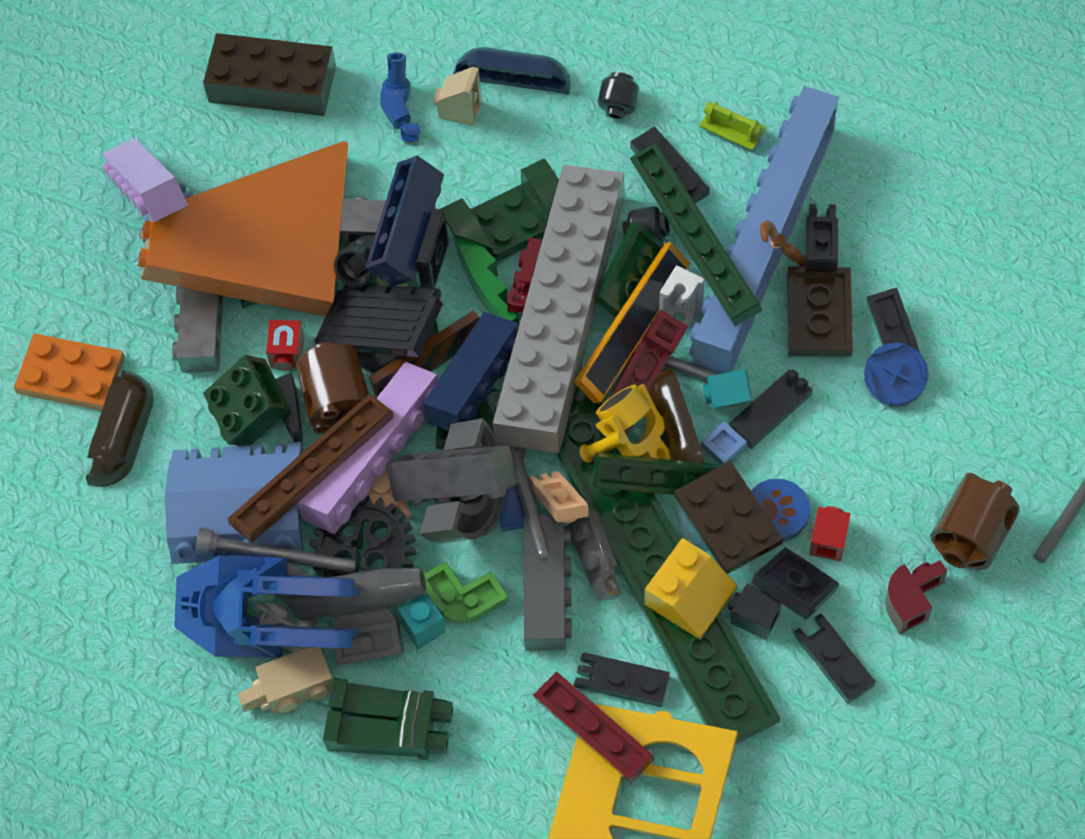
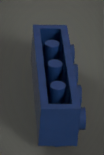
(404, 221)
(471, 372)

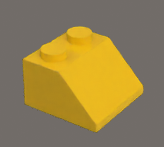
(689, 589)

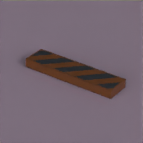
(434, 353)

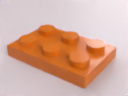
(68, 371)

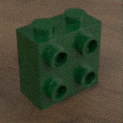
(246, 401)

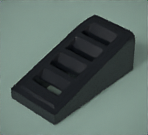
(292, 418)

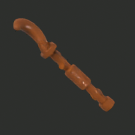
(778, 241)

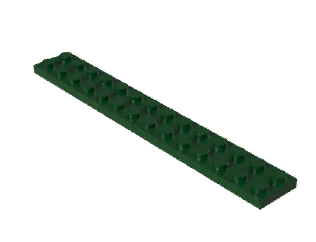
(642, 539)

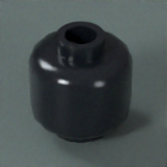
(618, 95)
(651, 219)

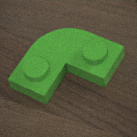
(466, 602)

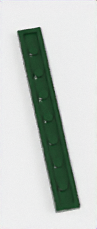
(696, 235)

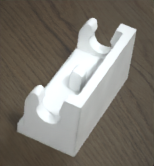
(682, 294)

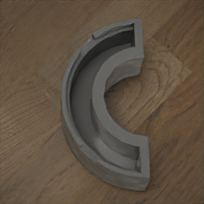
(468, 518)

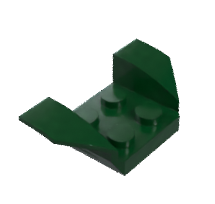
(510, 218)

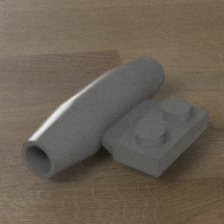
(369, 612)

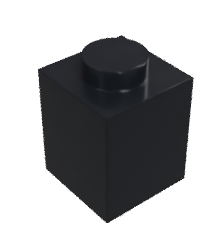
(754, 611)

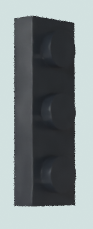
(692, 182)

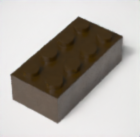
(270, 74)

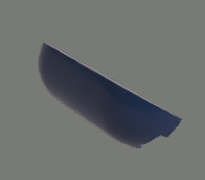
(516, 69)

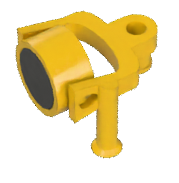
(619, 414)

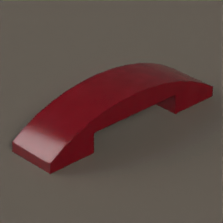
(651, 353)

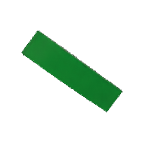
(482, 275)

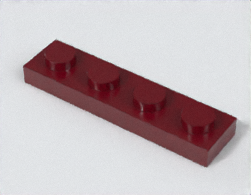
(594, 727)

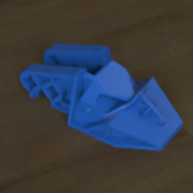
(215, 599)

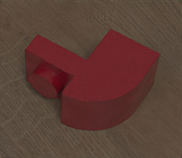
(905, 594)

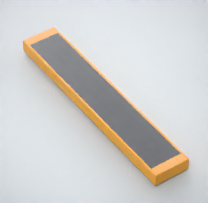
(628, 326)

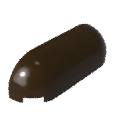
(119, 429)
(679, 430)

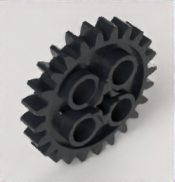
(391, 548)

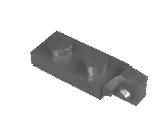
(595, 555)

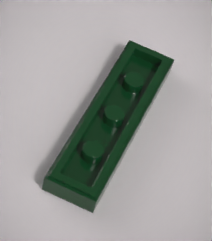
(645, 473)

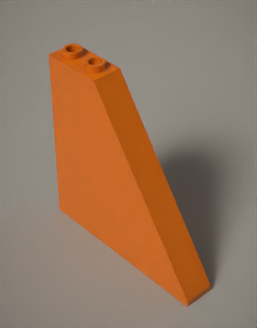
(257, 236)

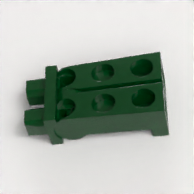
(385, 721)

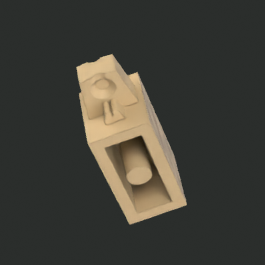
(288, 682)

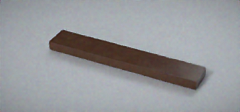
(310, 468)

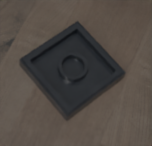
(433, 249)
(795, 583)

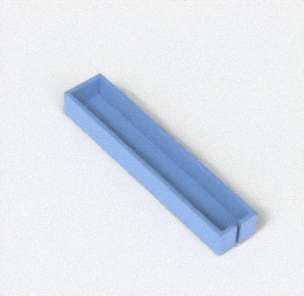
(779, 200)

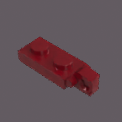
(523, 278)

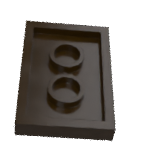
(819, 312)
(728, 517)

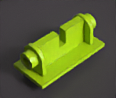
(732, 126)

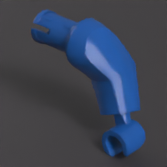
(394, 97)

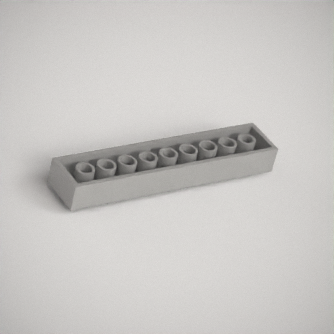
(559, 309)

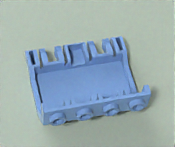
(214, 487)

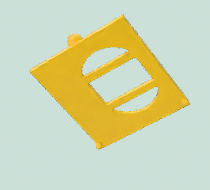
(593, 785)

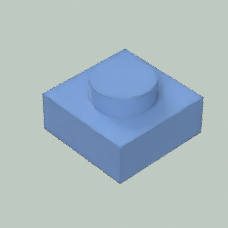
(723, 443)

